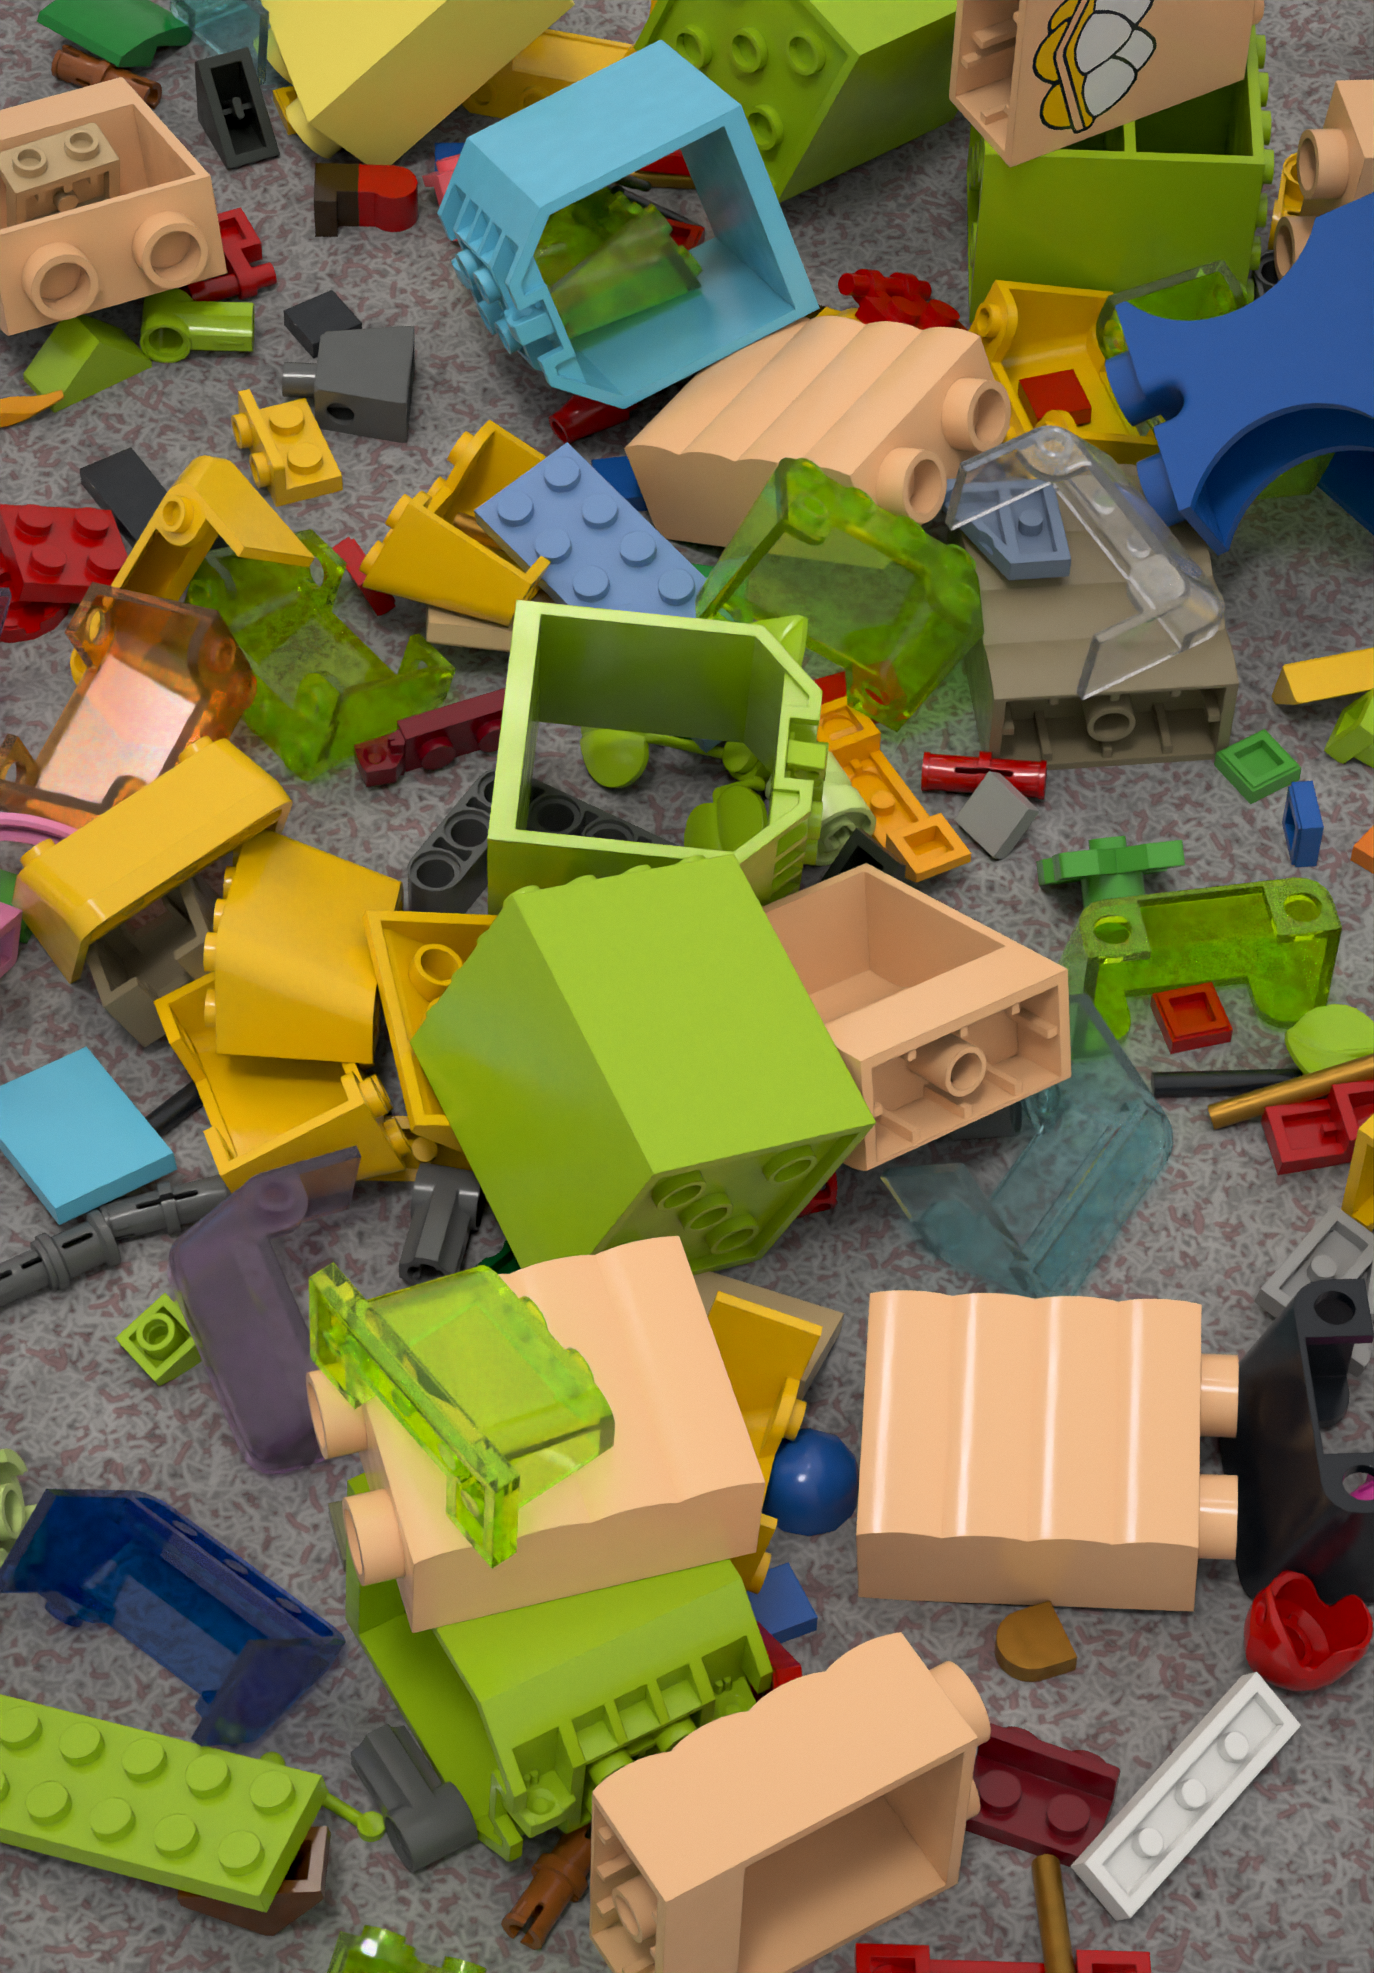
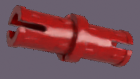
(967, 772)

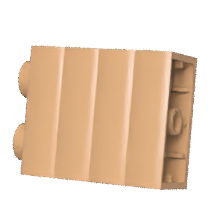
(117, 249)
(858, 399)
(923, 1006)
(1041, 1451)
(659, 1501)
(789, 1820)

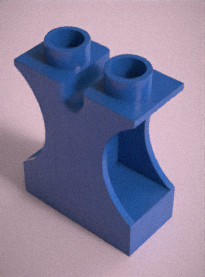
(1256, 384)

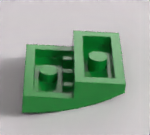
(116, 29)

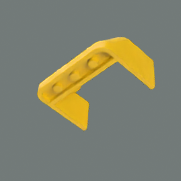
(201, 504)
(144, 848)
(764, 1362)

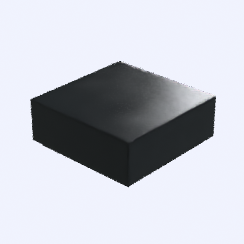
(316, 316)

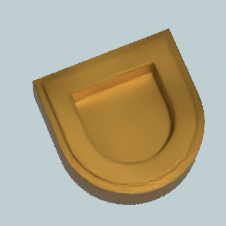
(1034, 1644)

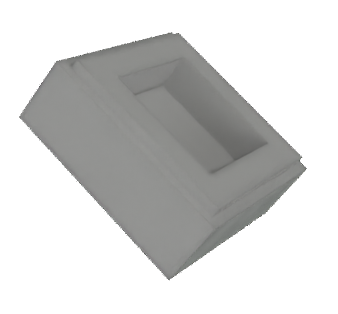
(996, 815)

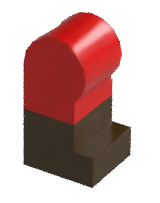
(364, 197)

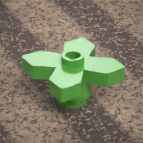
(1110, 867)

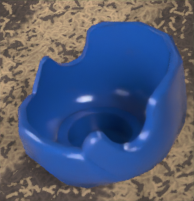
(812, 1484)

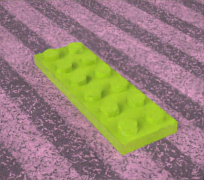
(151, 1804)

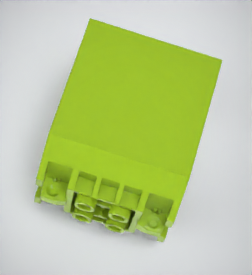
(660, 680)
(563, 1691)

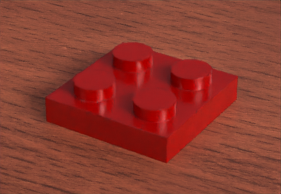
(59, 550)

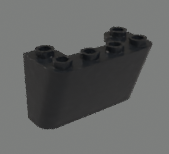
(1289, 1490)

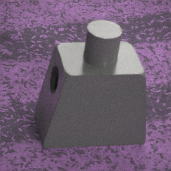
(359, 381)

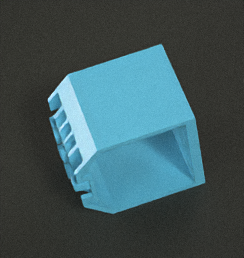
(583, 142)

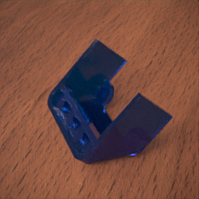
(178, 1600)

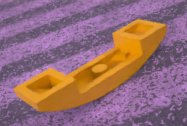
(902, 824)

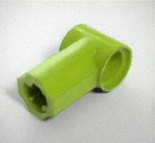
(178, 324)

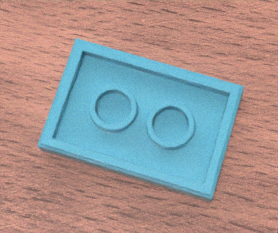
(78, 1136)

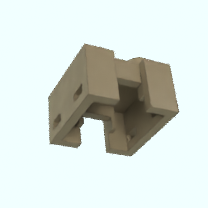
(147, 963)

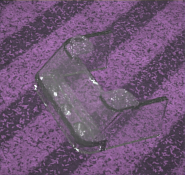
(1164, 583)

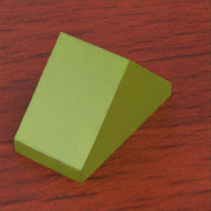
(83, 360)

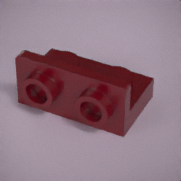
(1041, 1794)

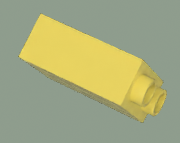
(392, 69)

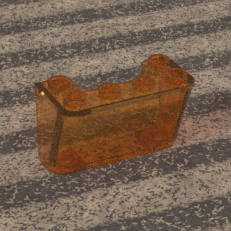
(149, 690)

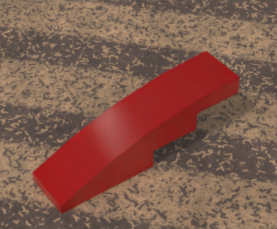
(1318, 1130)

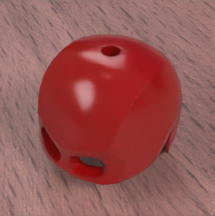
(1299, 1638)

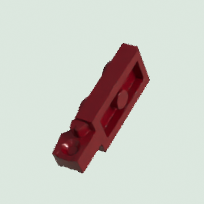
(432, 739)

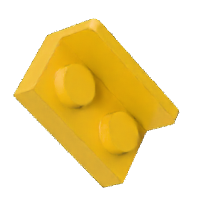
(285, 450)

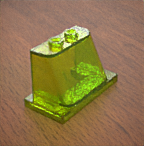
(471, 1385)

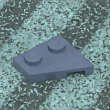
(1022, 537)

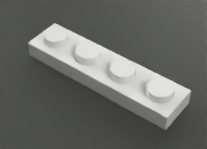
(1185, 1796)

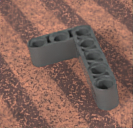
(452, 862)

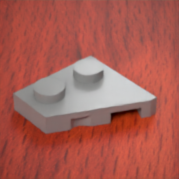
(1331, 1250)

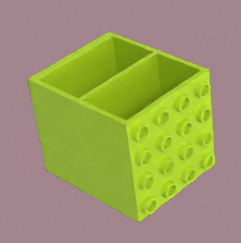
(819, 76)
(1129, 199)
(640, 1068)

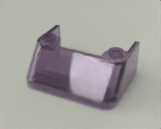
(246, 1311)

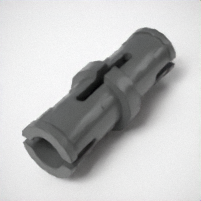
(164, 1207)

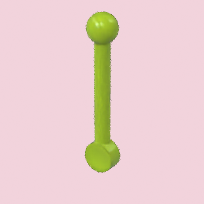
(368, 1824)

